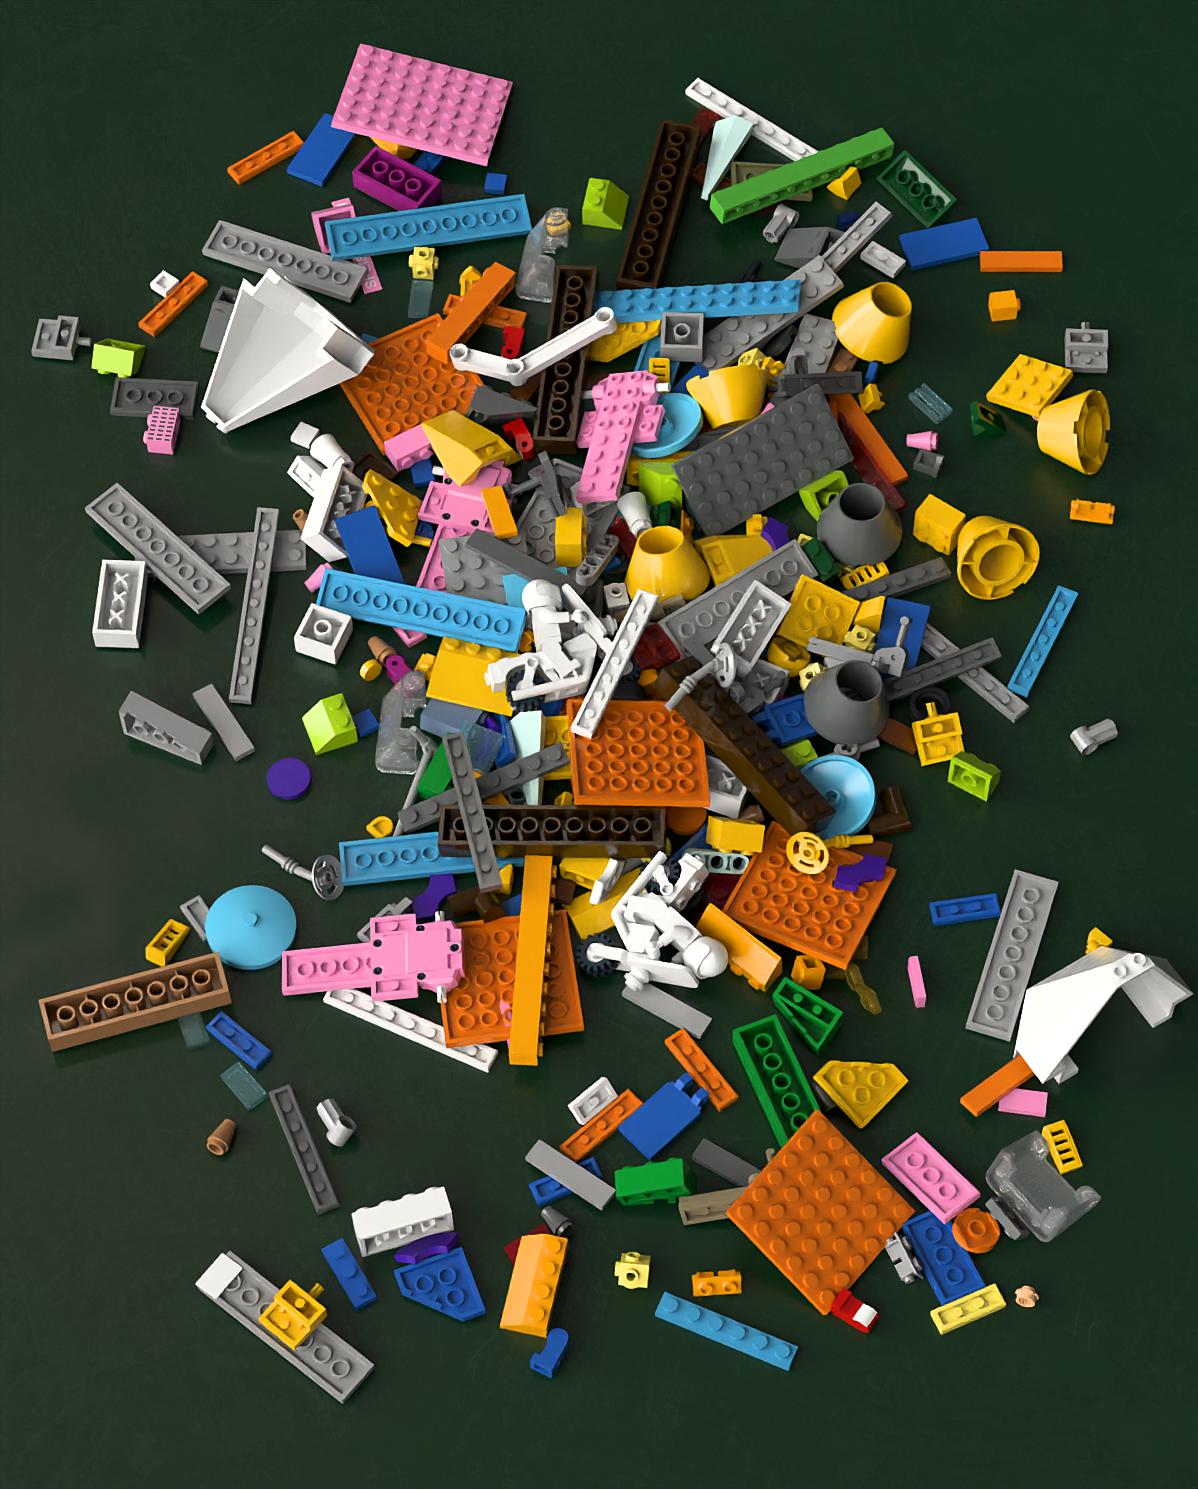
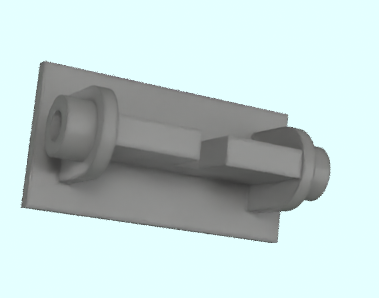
(910, 1265)

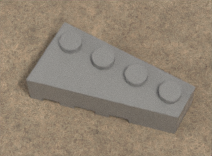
(164, 729)

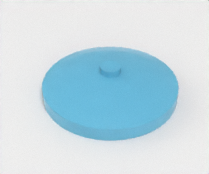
(678, 428)
(847, 789)
(251, 927)

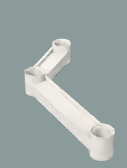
(518, 370)

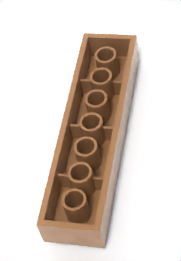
(134, 1001)

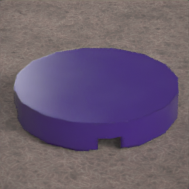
(288, 778)

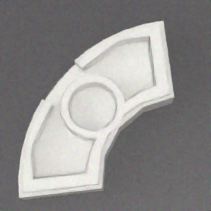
(607, 880)

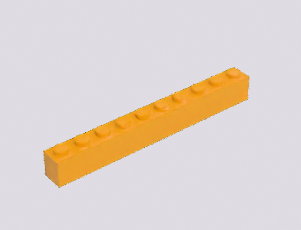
(531, 960)

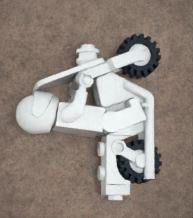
(561, 672)
(644, 915)

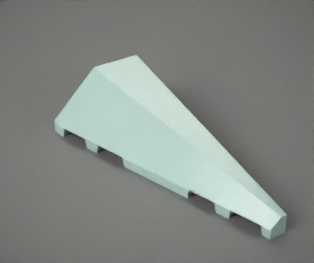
(727, 141)
(529, 738)

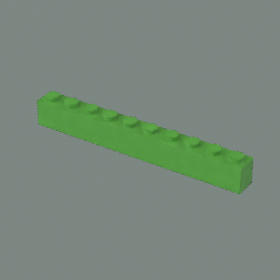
(801, 175)

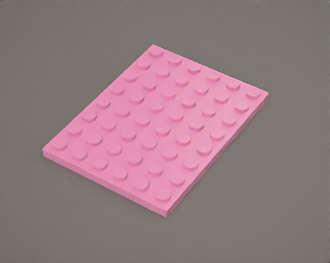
(422, 104)

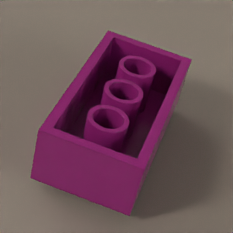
(396, 181)

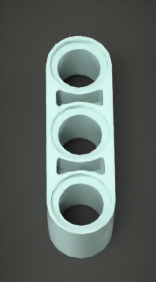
(726, 860)

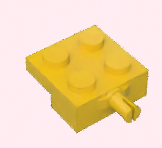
(937, 736)
(294, 1314)

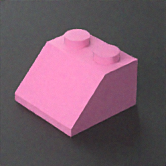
(330, 214)

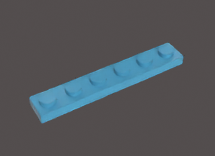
(1042, 641)
(726, 1331)

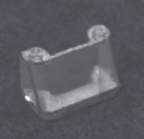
(536, 269)
(397, 745)
(1036, 1189)

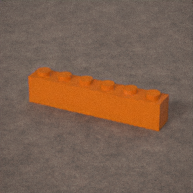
(471, 311)

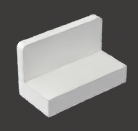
(307, 473)

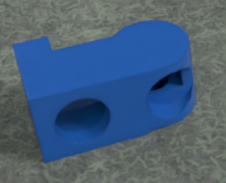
(553, 1353)

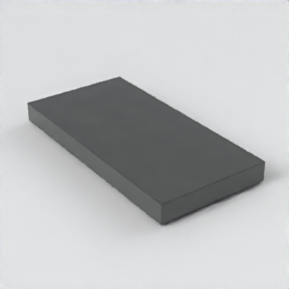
(138, 396)

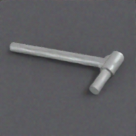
(429, 748)

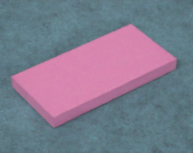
(930, 1178)

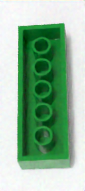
(775, 1076)

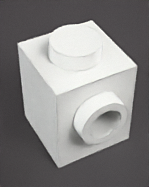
(616, 598)

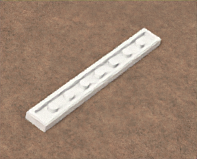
(762, 128)
(614, 664)
(409, 1026)

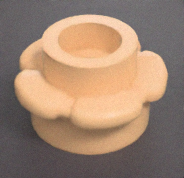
(1026, 1296)

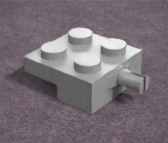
(58, 338)
(1086, 349)

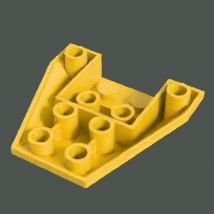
(466, 446)
(731, 554)

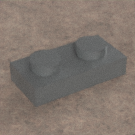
(1008, 1218)

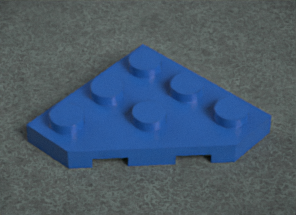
(443, 1284)

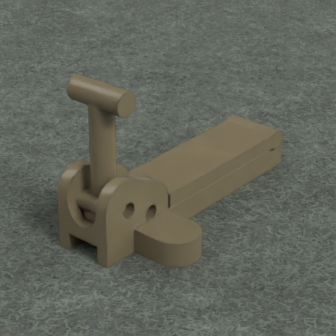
(714, 1204)

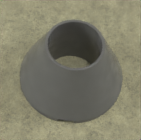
(858, 541)
(840, 717)

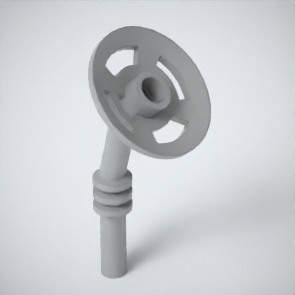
(722, 665)
(321, 878)

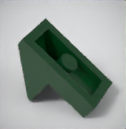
(985, 421)

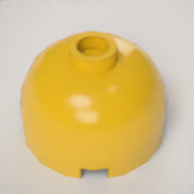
(787, 656)

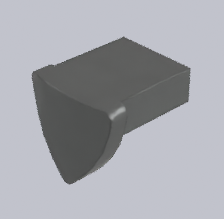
(929, 463)

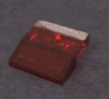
(655, 649)

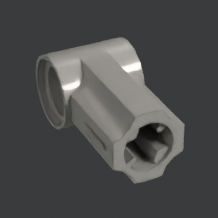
(782, 220)
(1089, 738)
(338, 1124)

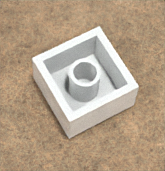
(323, 633)

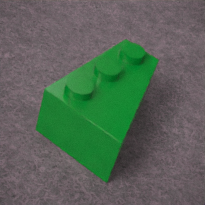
(808, 1014)
(655, 1181)

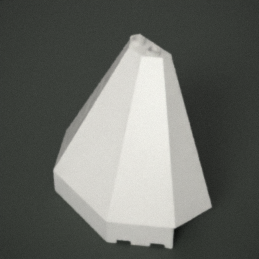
(278, 353)
(1069, 1000)

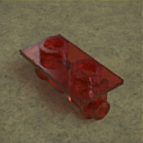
(626, 538)

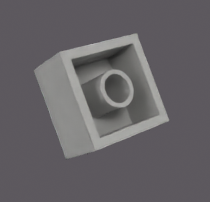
(682, 336)

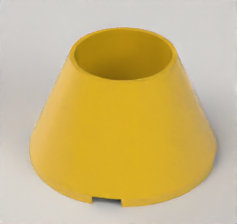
(875, 322)
(730, 394)
(1076, 431)
(995, 557)
(666, 565)

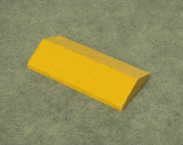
(593, 918)

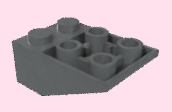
(805, 244)
(219, 319)
(495, 408)

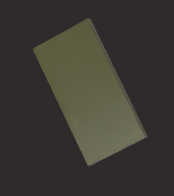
(745, 170)

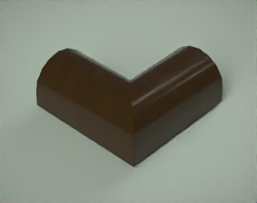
(895, 815)
(472, 900)

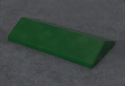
(917, 190)

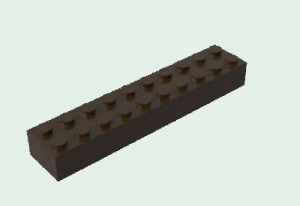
(659, 206)
(565, 381)
(746, 750)
(561, 831)

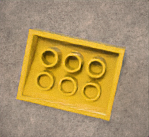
(461, 679)

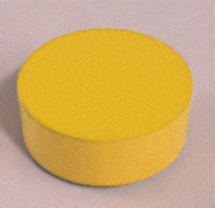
(370, 670)

